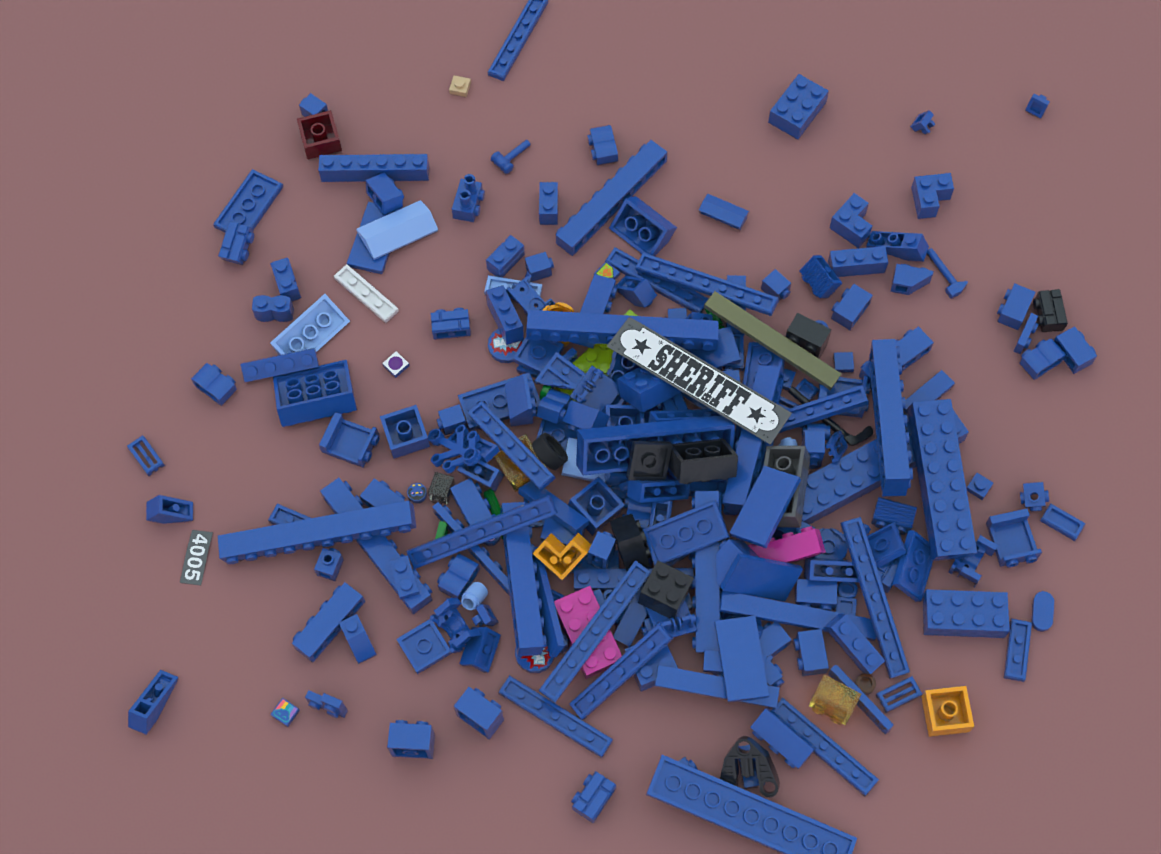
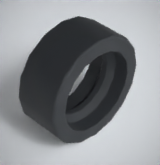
(550, 451)

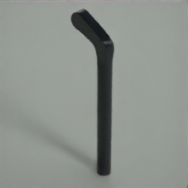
(850, 439)

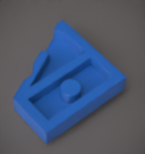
(560, 374)

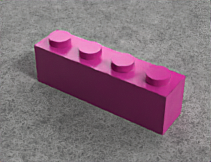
(792, 547)

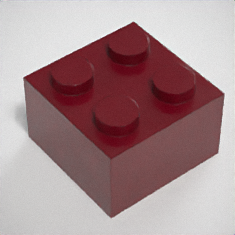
(319, 134)

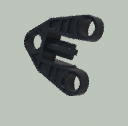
(765, 768)

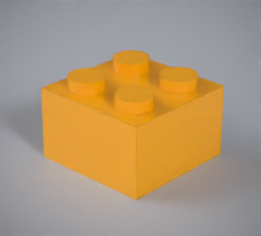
(947, 711)

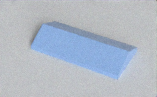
(397, 229)
(311, 328)

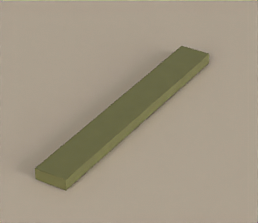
(772, 340)

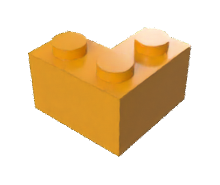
(562, 558)

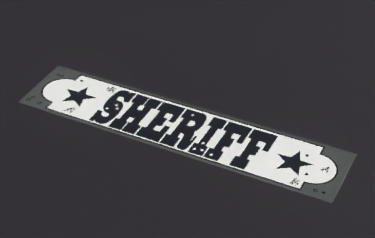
(699, 380)

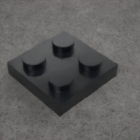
(649, 460)

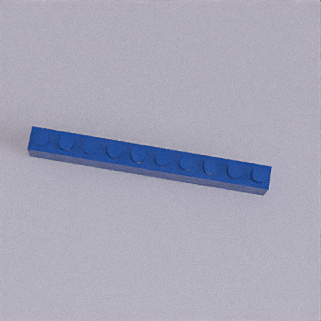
(601, 328)
(317, 531)

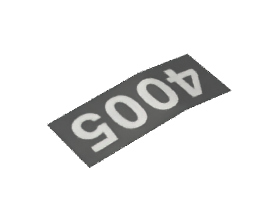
(196, 557)

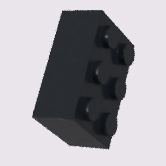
(703, 461)

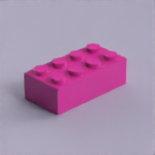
(574, 615)

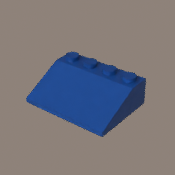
(314, 393)

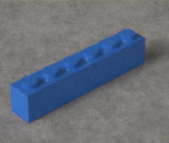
(362, 167)

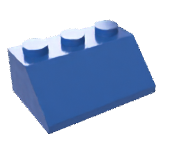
(642, 226)

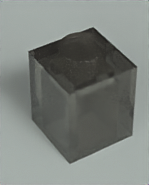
(440, 488)

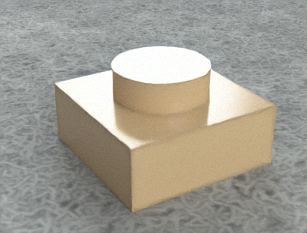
(460, 86)

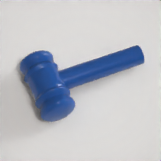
(503, 162)

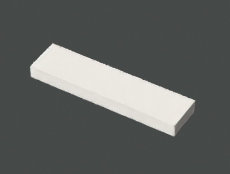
(366, 293)

